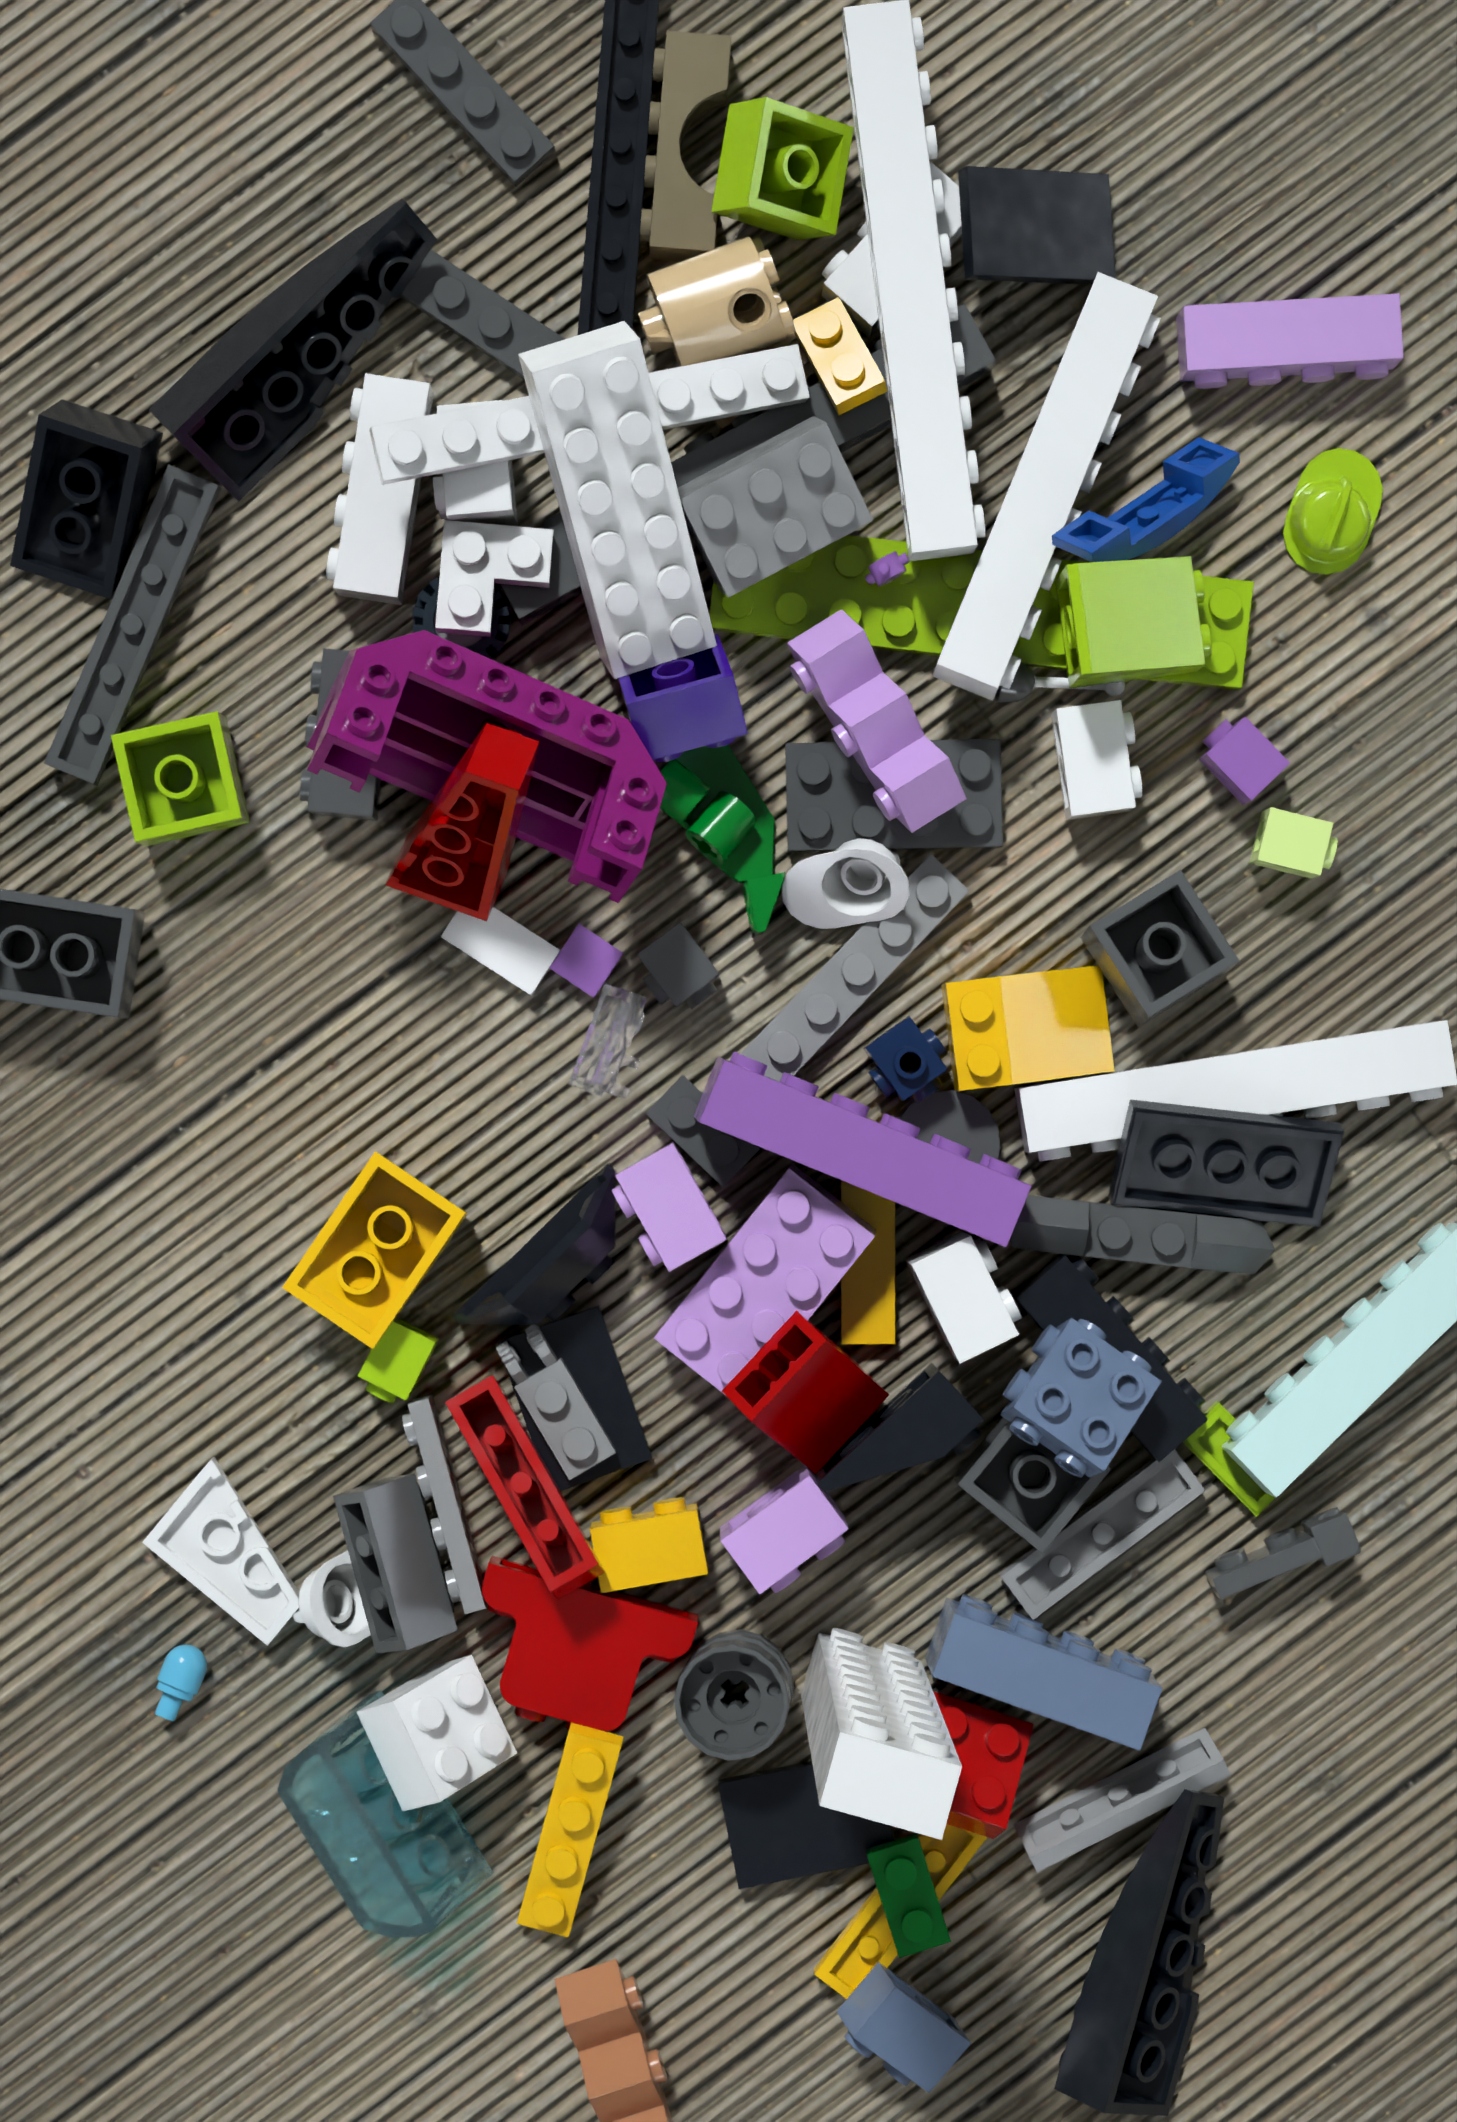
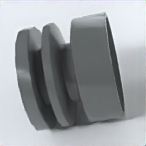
(734, 1725)

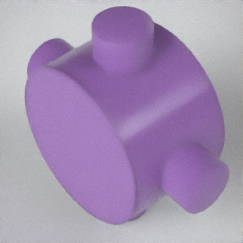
(887, 569)

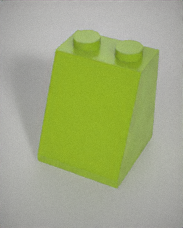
(1131, 620)

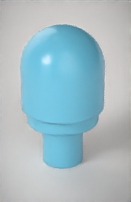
(180, 1679)

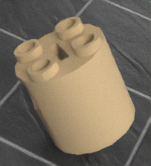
(699, 307)

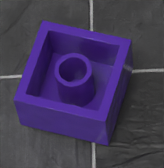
(685, 704)

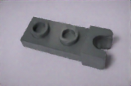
(1325, 1538)

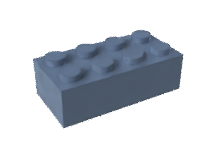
(1042, 1672)

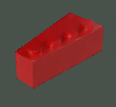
(470, 827)

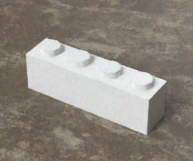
(373, 516)

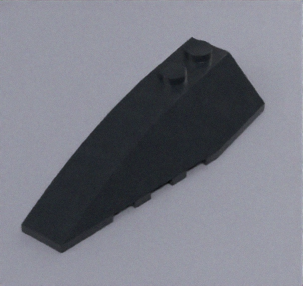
(278, 364)
(1138, 1992)

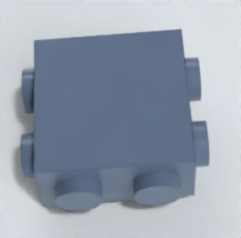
(1078, 1396)

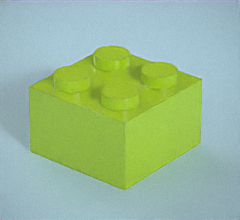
(782, 169)
(180, 779)

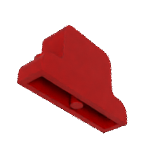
(580, 1651)

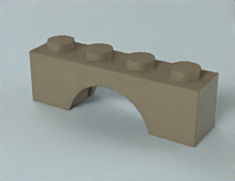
(694, 82)

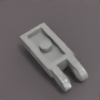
(558, 1407)

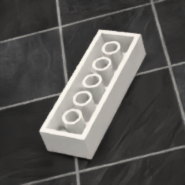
(618, 498)

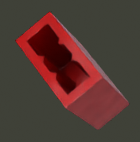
(805, 1392)

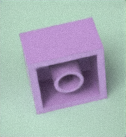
(669, 1207)
(784, 1531)

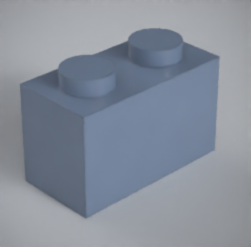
(902, 2029)

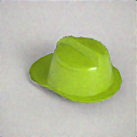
(1332, 511)

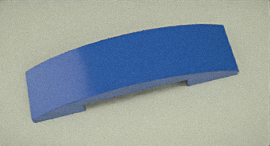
(1189, 485)

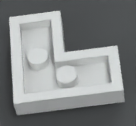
(477, 558)

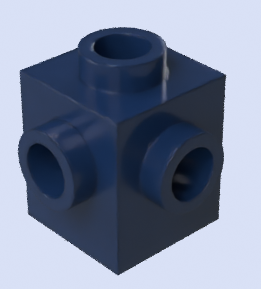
(886, 1055)

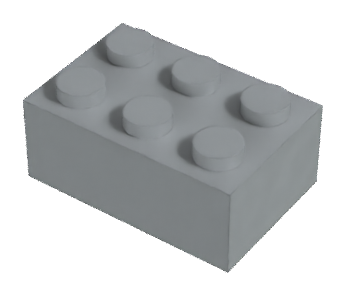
(772, 506)

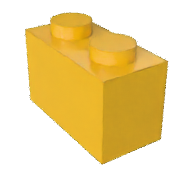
(649, 1545)

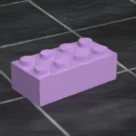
(775, 1264)

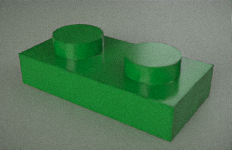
(908, 1895)

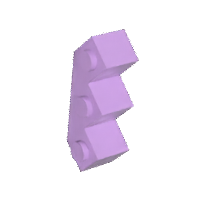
(874, 722)

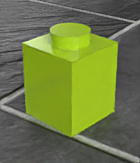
(397, 1361)

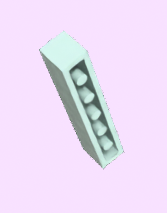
(1351, 1367)

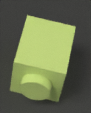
(1293, 843)

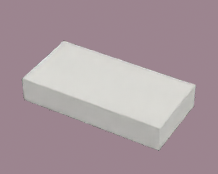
(503, 947)

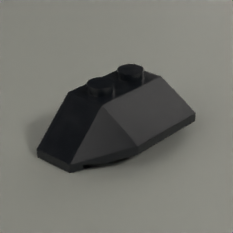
(552, 1261)

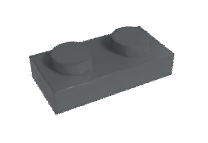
(712, 1149)

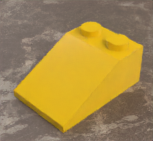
(1027, 1027)
(375, 1250)

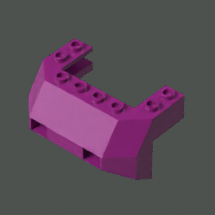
(421, 701)

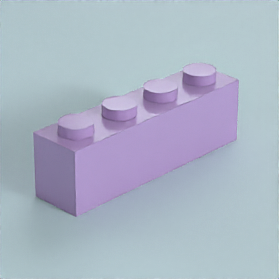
(1289, 339)

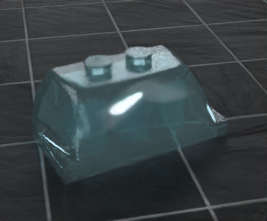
(389, 1864)

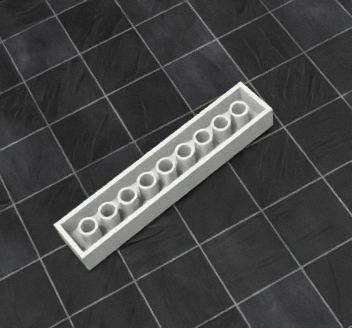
(878, 1735)

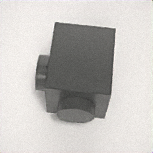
(678, 969)

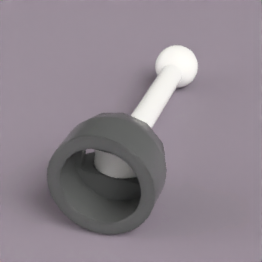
(1026, 681)

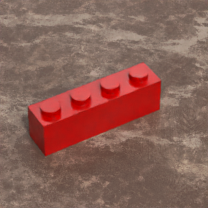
(525, 1487)

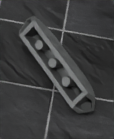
(1141, 1235)

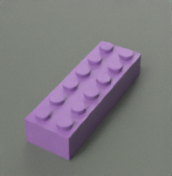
(861, 1151)

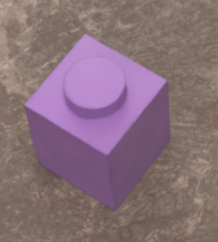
(1242, 758)

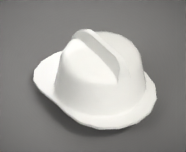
(846, 886)
(332, 1603)

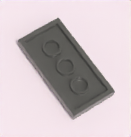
(834, 801)

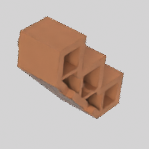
(611, 2044)

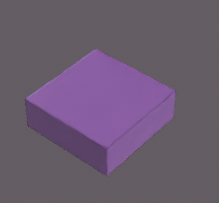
(586, 960)

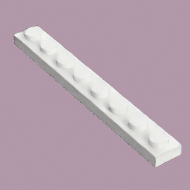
(510, 430)

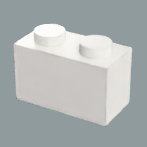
(1095, 759)

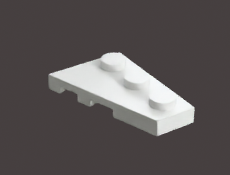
(225, 1554)

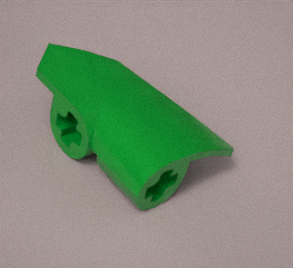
(720, 811)

